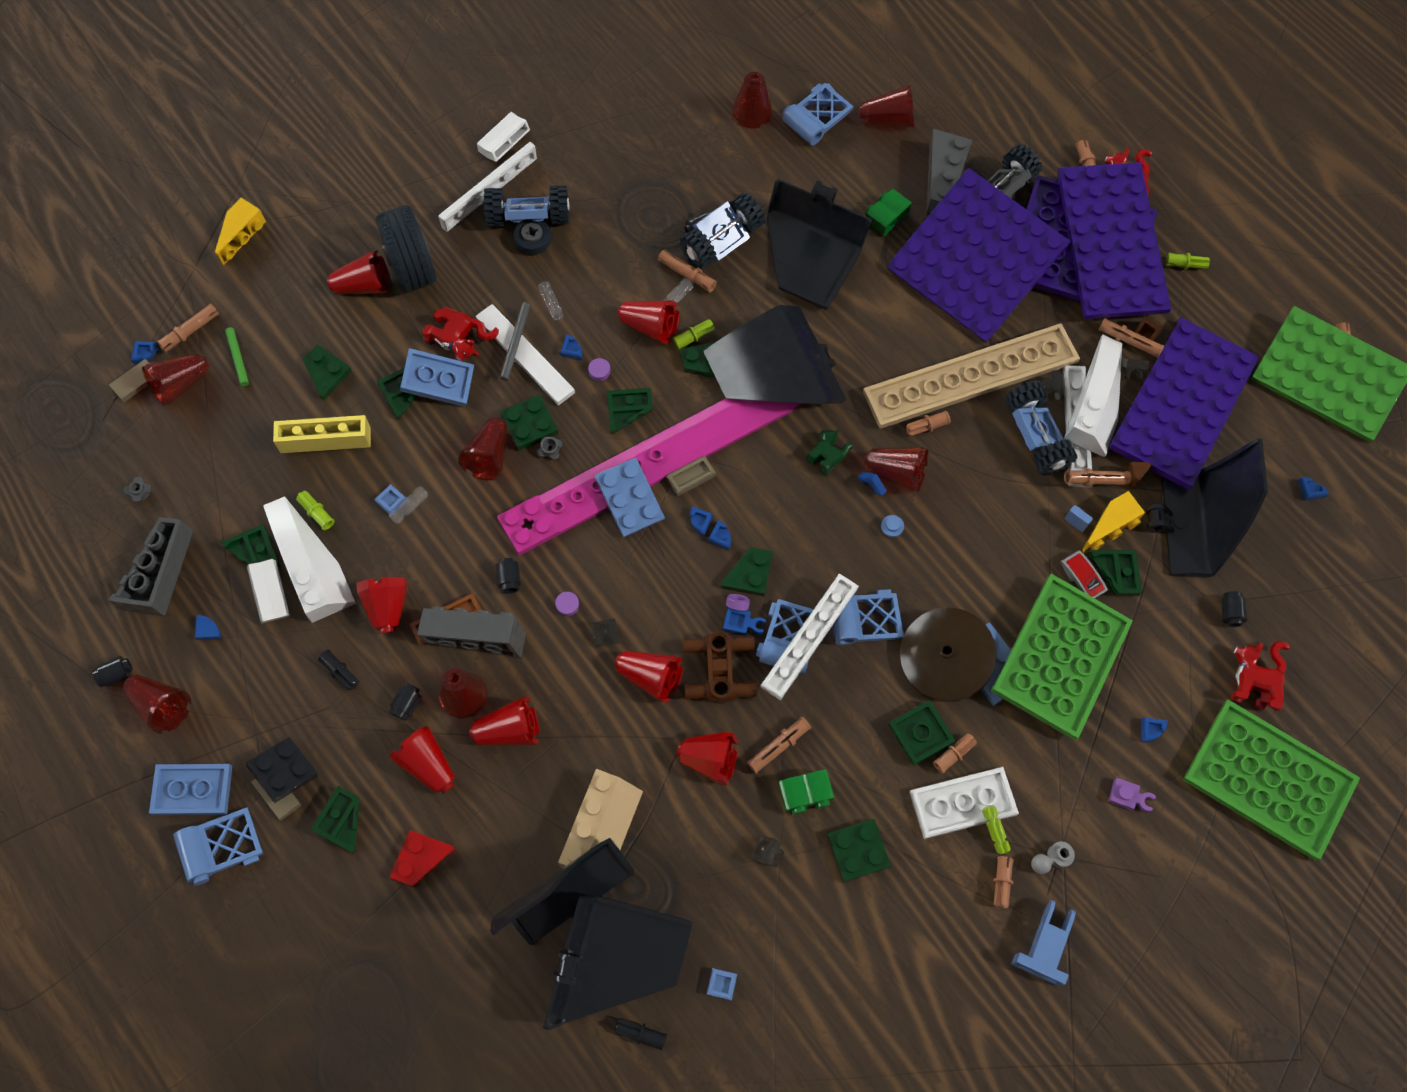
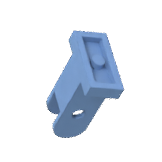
(1047, 949)

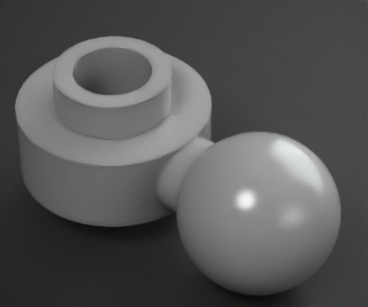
(1042, 864)

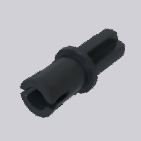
(338, 670)
(640, 1033)

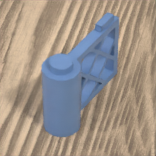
(807, 122)
(848, 627)
(774, 647)
(198, 856)

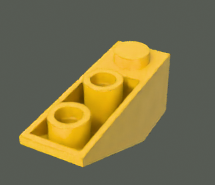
(238, 227)
(1118, 515)

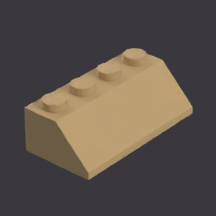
(603, 815)

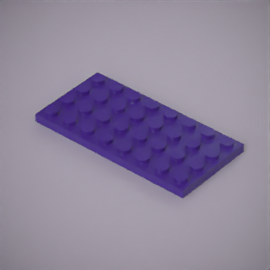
(1113, 241)
(1184, 403)

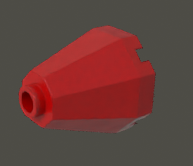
(383, 601)
(710, 755)

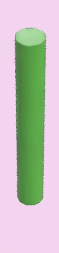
(237, 358)

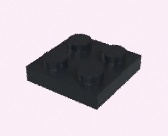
(281, 769)

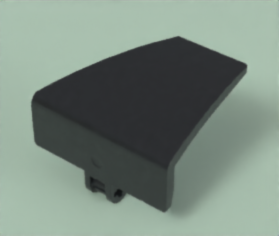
(813, 241)
(775, 361)
(1214, 514)
(557, 896)
(615, 957)

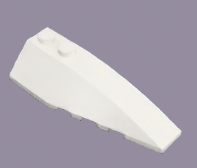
(1098, 403)
(309, 563)

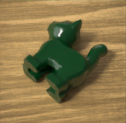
(827, 453)

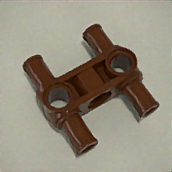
(719, 668)

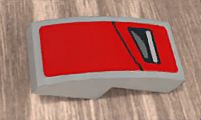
(1084, 574)

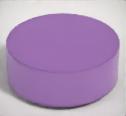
(599, 369)
(738, 602)
(567, 603)

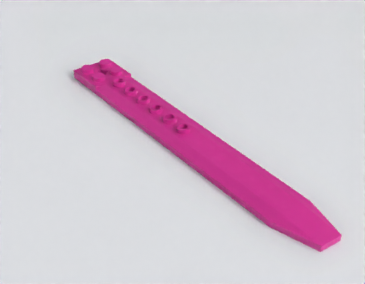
(657, 456)

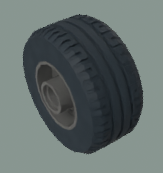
(406, 248)

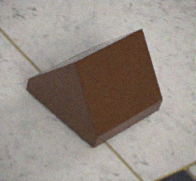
(1148, 328)
(1137, 471)

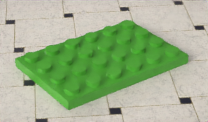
(1332, 374)
(1062, 657)
(1272, 780)

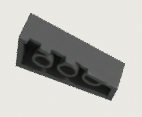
(945, 164)
(155, 569)
(472, 630)

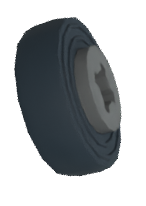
(527, 242)

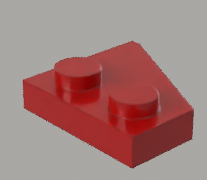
(418, 858)

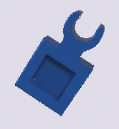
(739, 622)

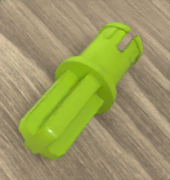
(1186, 261)
(693, 334)
(315, 510)

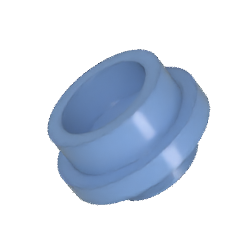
(892, 526)

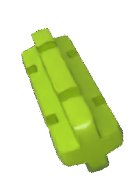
(996, 829)

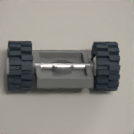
(1018, 169)

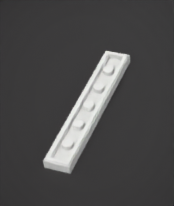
(496, 179)
(527, 357)
(1073, 381)
(809, 637)

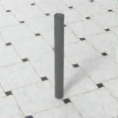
(515, 341)

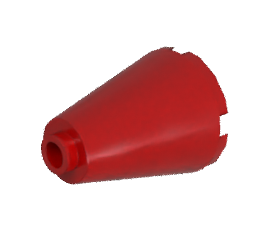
(361, 276)
(651, 318)
(651, 672)
(507, 726)
(424, 760)

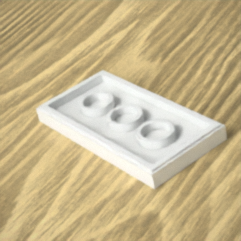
(960, 802)

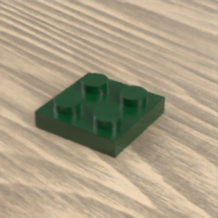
(529, 422)
(921, 732)
(858, 850)

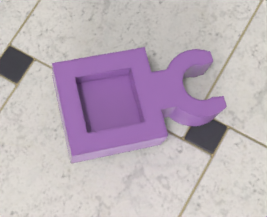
(1127, 796)

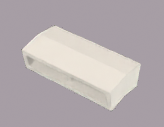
(503, 137)
(268, 591)

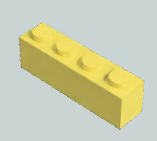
(322, 434)

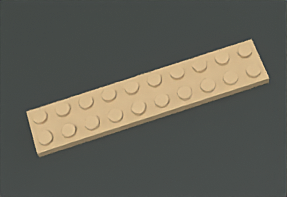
(970, 375)

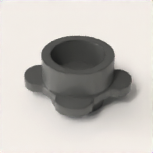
(550, 442)
(142, 493)

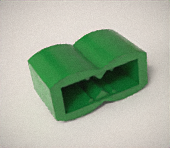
(888, 211)
(806, 791)

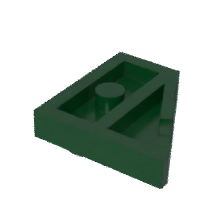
(695, 361)
(325, 370)
(398, 400)
(628, 406)
(252, 546)
(1119, 570)
(750, 573)
(339, 819)

